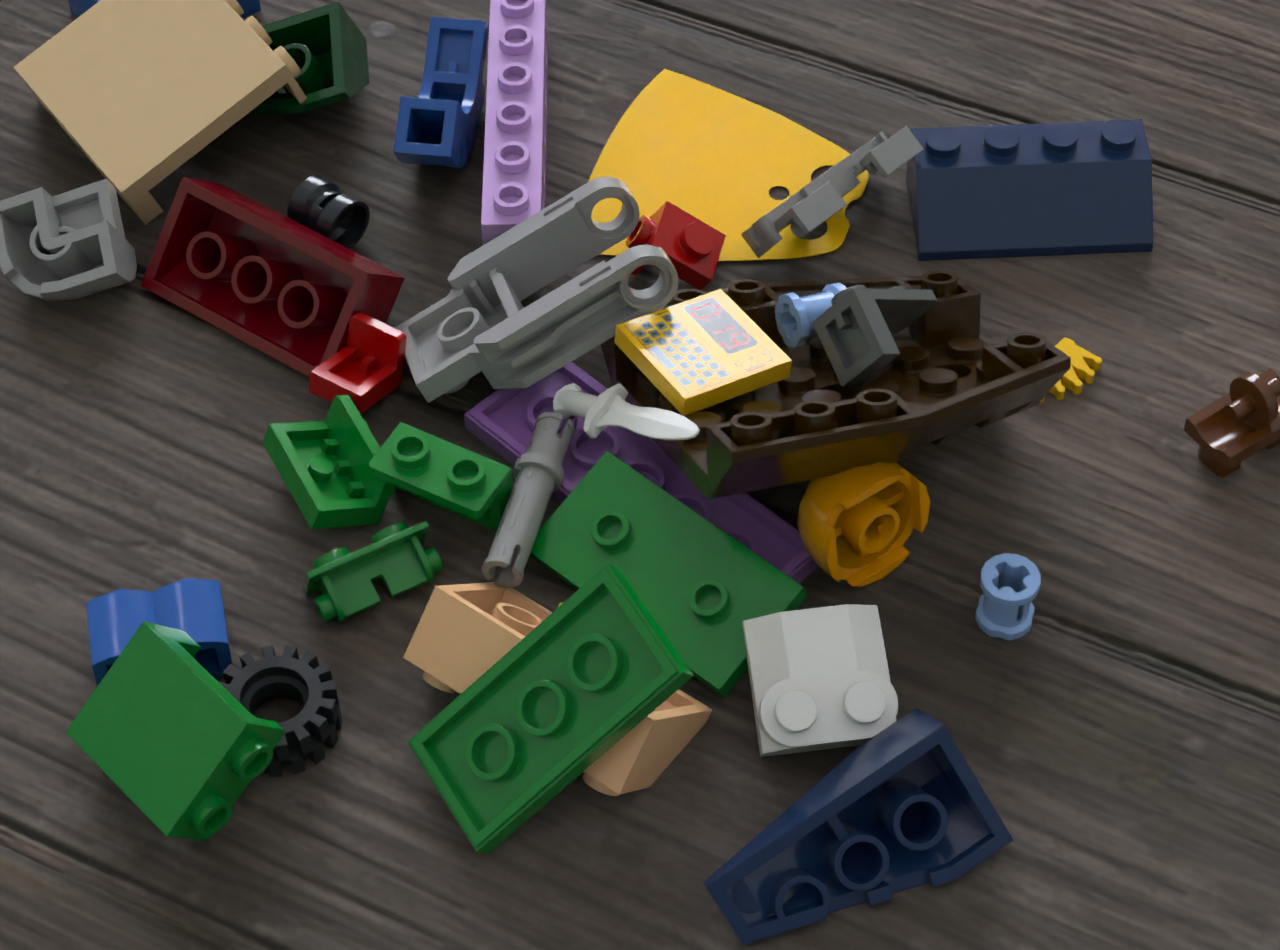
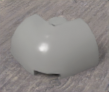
(65, 242)

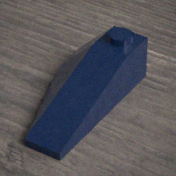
(874, 826)

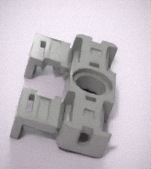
(824, 194)

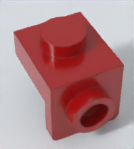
(686, 240)
(365, 367)

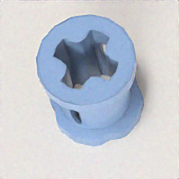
(796, 314)
(1008, 589)

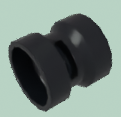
(325, 210)

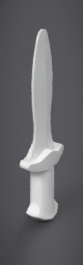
(613, 410)

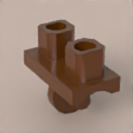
(1238, 422)

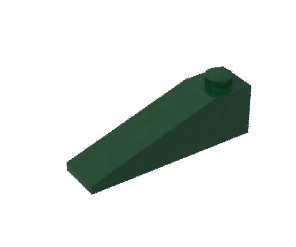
(328, 53)

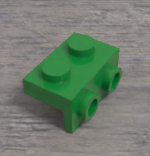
(329, 467)
(444, 475)

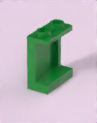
(173, 734)

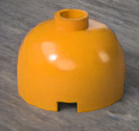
(861, 519)

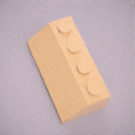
(478, 623)

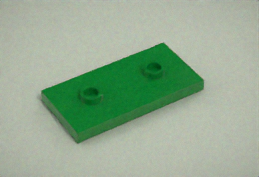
(676, 561)
(549, 709)

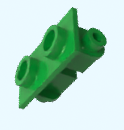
(348, 577)

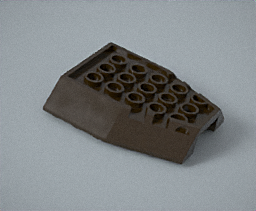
(816, 426)

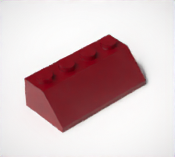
(264, 275)

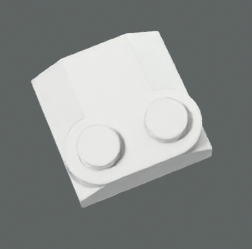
(818, 678)

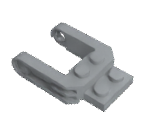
(515, 346)

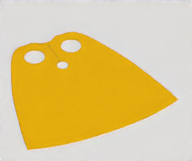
(716, 163)

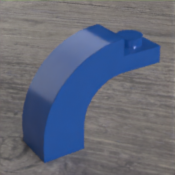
(446, 115)

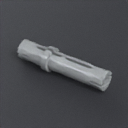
(536, 477)

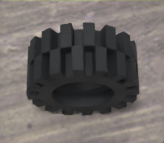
(295, 679)

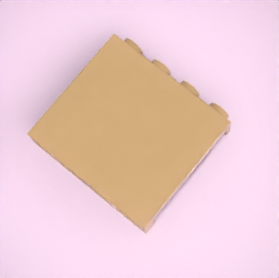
(154, 84)

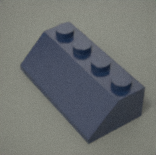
(1031, 190)

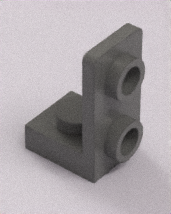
(860, 328)

